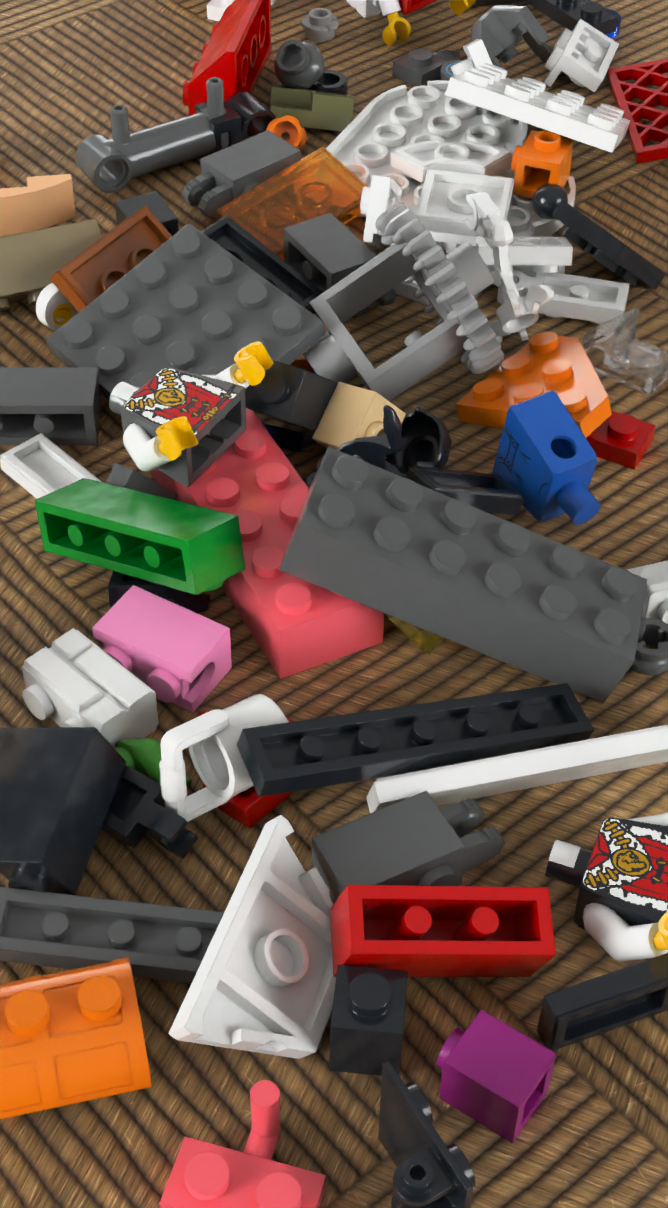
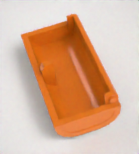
(70, 1038)

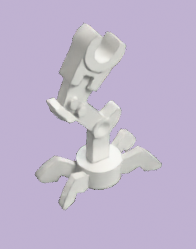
(517, 312)

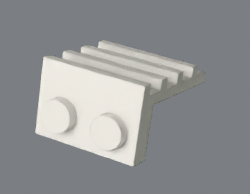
(383, 195)

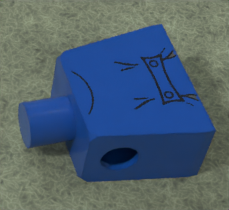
(547, 460)

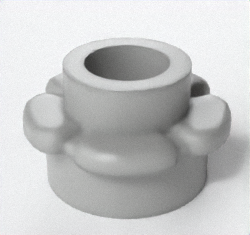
(320, 25)

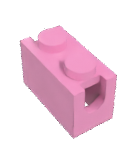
(166, 646)

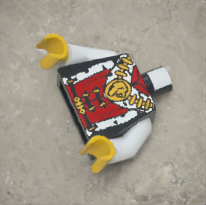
(620, 885)

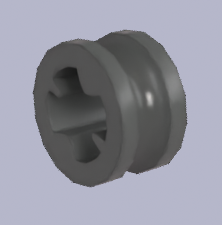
(654, 660)

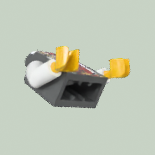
(185, 418)

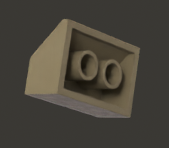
(34, 256)

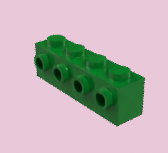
(142, 535)

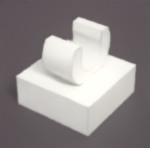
(476, 56)

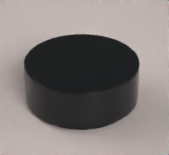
(331, 82)

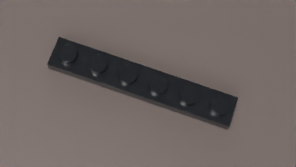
(409, 738)

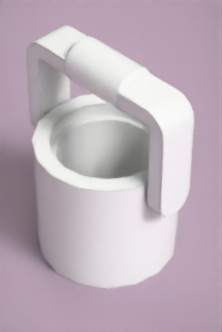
(214, 753)

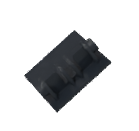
(426, 1168)

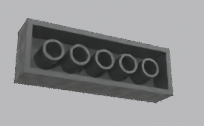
(466, 575)

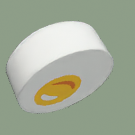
(54, 308)

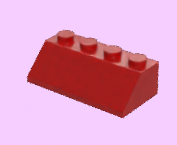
(234, 52)

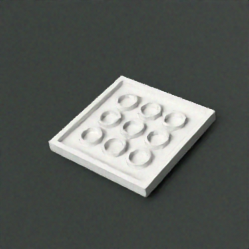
(529, 103)

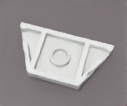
(269, 962)

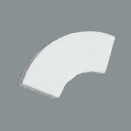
(453, 157)

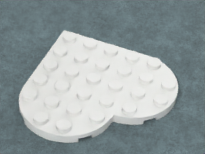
(426, 115)

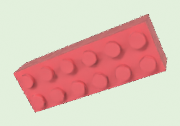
(288, 617)

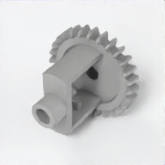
(443, 279)

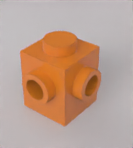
(541, 161)

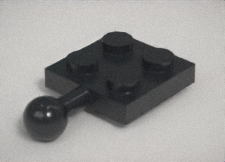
(552, 203)

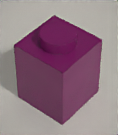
(494, 1074)

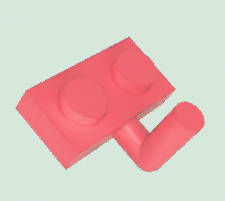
(228, 1178)

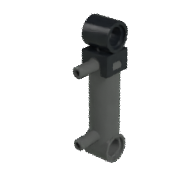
(212, 128)

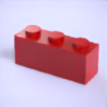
(443, 930)

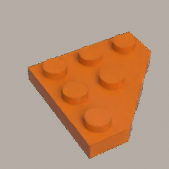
(537, 368)

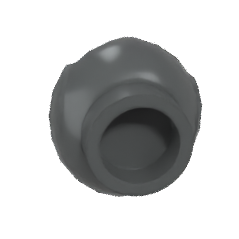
(299, 64)

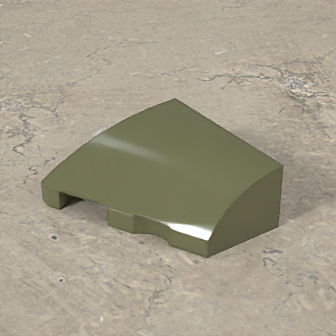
(312, 107)

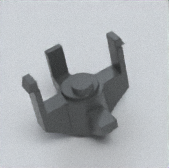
(502, 31)

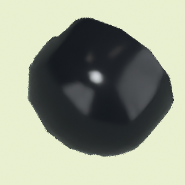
(425, 442)

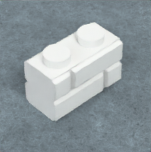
(88, 688)

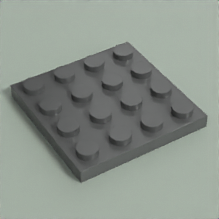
(184, 311)

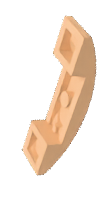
(38, 206)

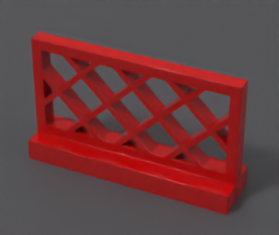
(623, 92)

